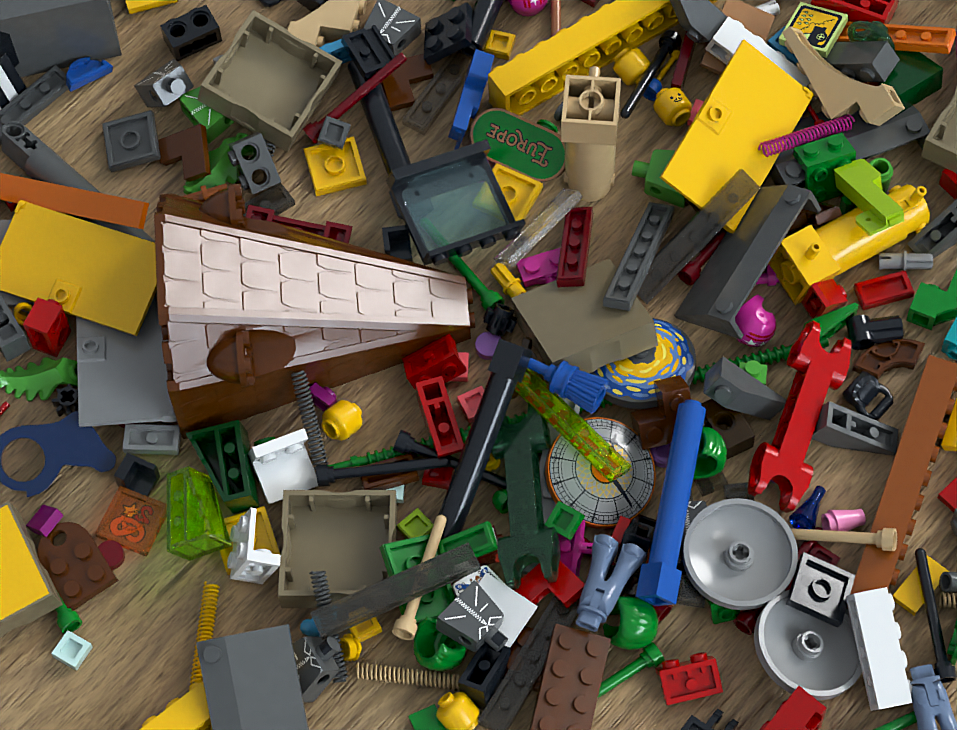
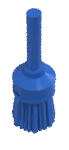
(571, 383)

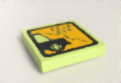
(818, 25)

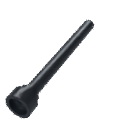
(668, 42)
(406, 443)
(327, 474)
(942, 666)

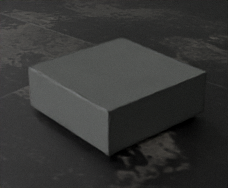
(334, 133)

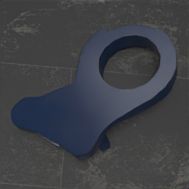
(62, 445)

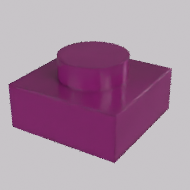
(322, 397)

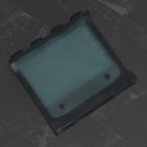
(453, 203)

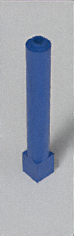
(660, 577)

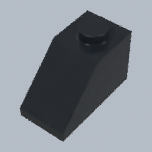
(639, 533)
(484, 674)

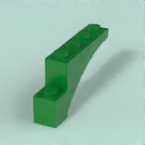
(933, 305)

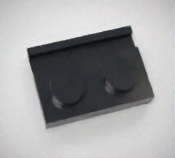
(367, 50)

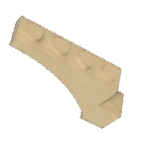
(329, 21)
(837, 91)

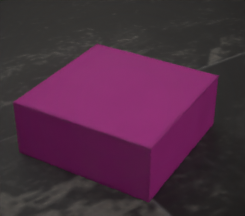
(44, 520)

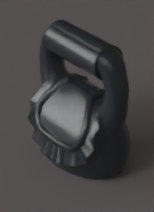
(863, 391)

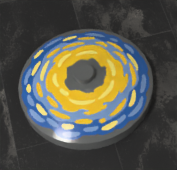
(634, 377)

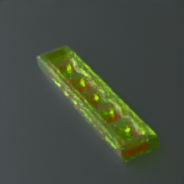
(572, 427)

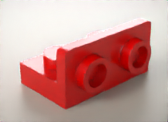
(434, 360)
(689, 679)

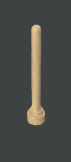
(883, 538)
(406, 626)

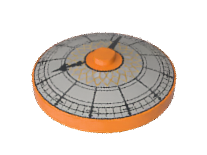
(585, 489)

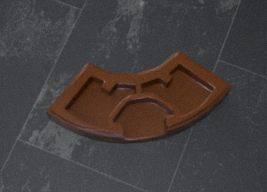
(889, 355)

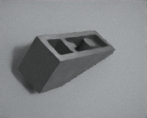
(698, 18)
(938, 235)
(741, 391)
(854, 431)

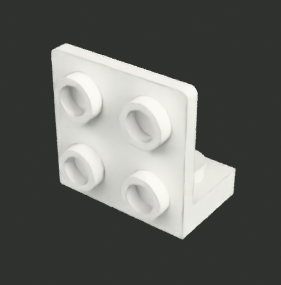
(283, 465)
(244, 562)

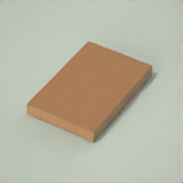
(752, 18)

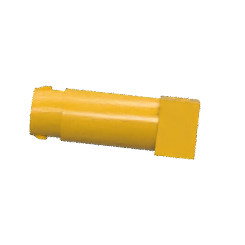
(842, 244)

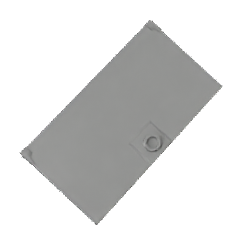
(122, 374)

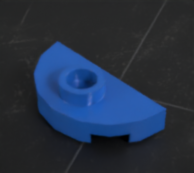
(85, 71)

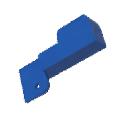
(471, 94)

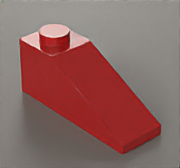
(439, 416)

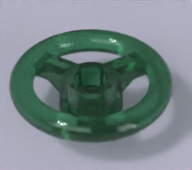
(874, 32)

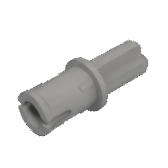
(905, 261)

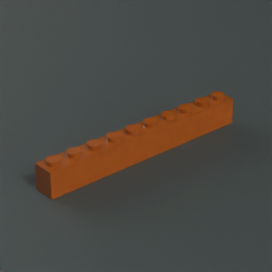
(909, 473)

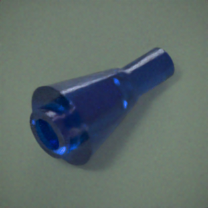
(806, 514)

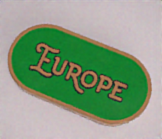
(520, 144)

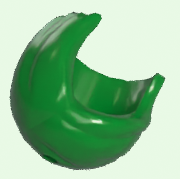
(711, 454)
(637, 624)
(435, 649)

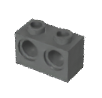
(260, 159)
(12, 338)

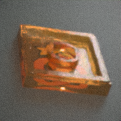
(132, 520)

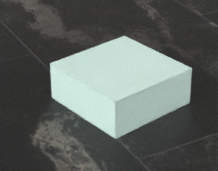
(72, 650)

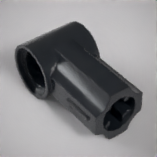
(866, 331)

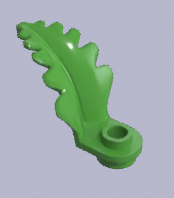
(220, 167)
(39, 379)

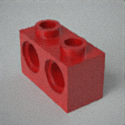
(47, 326)

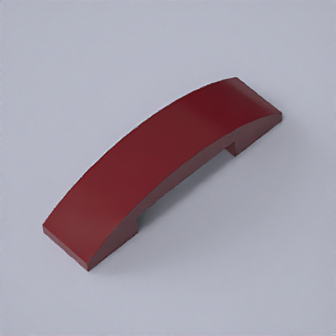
(331, 230)

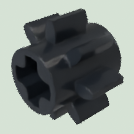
(500, 319)
(66, 401)

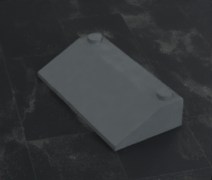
(864, 137)
(743, 258)
(252, 681)

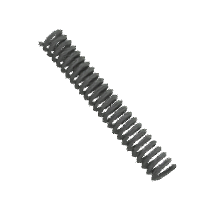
(309, 420)
(323, 596)

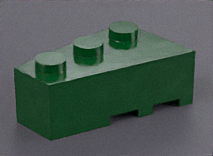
(225, 456)

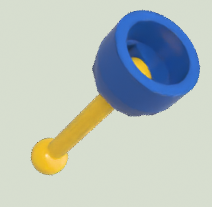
(655, 85)

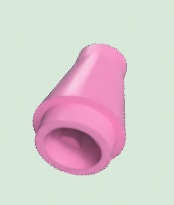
(842, 519)

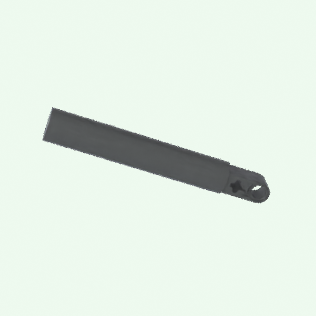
(47, 166)

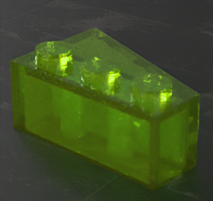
(193, 515)

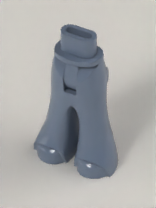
(600, 595)
(930, 700)

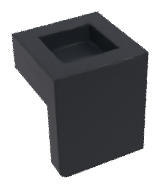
(397, 242)
(137, 475)

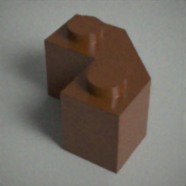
(656, 424)

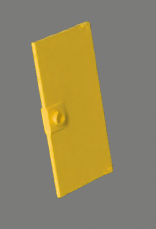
(745, 107)
(79, 265)

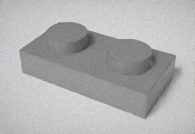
(151, 439)

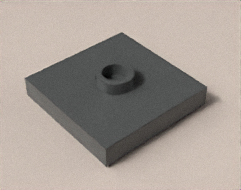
(131, 141)

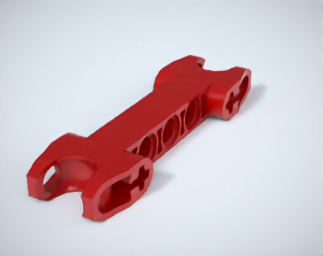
(785, 456)

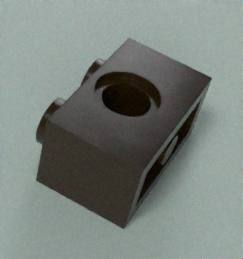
(738, 436)

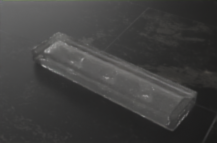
(538, 227)

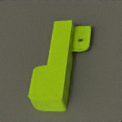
(863, 187)

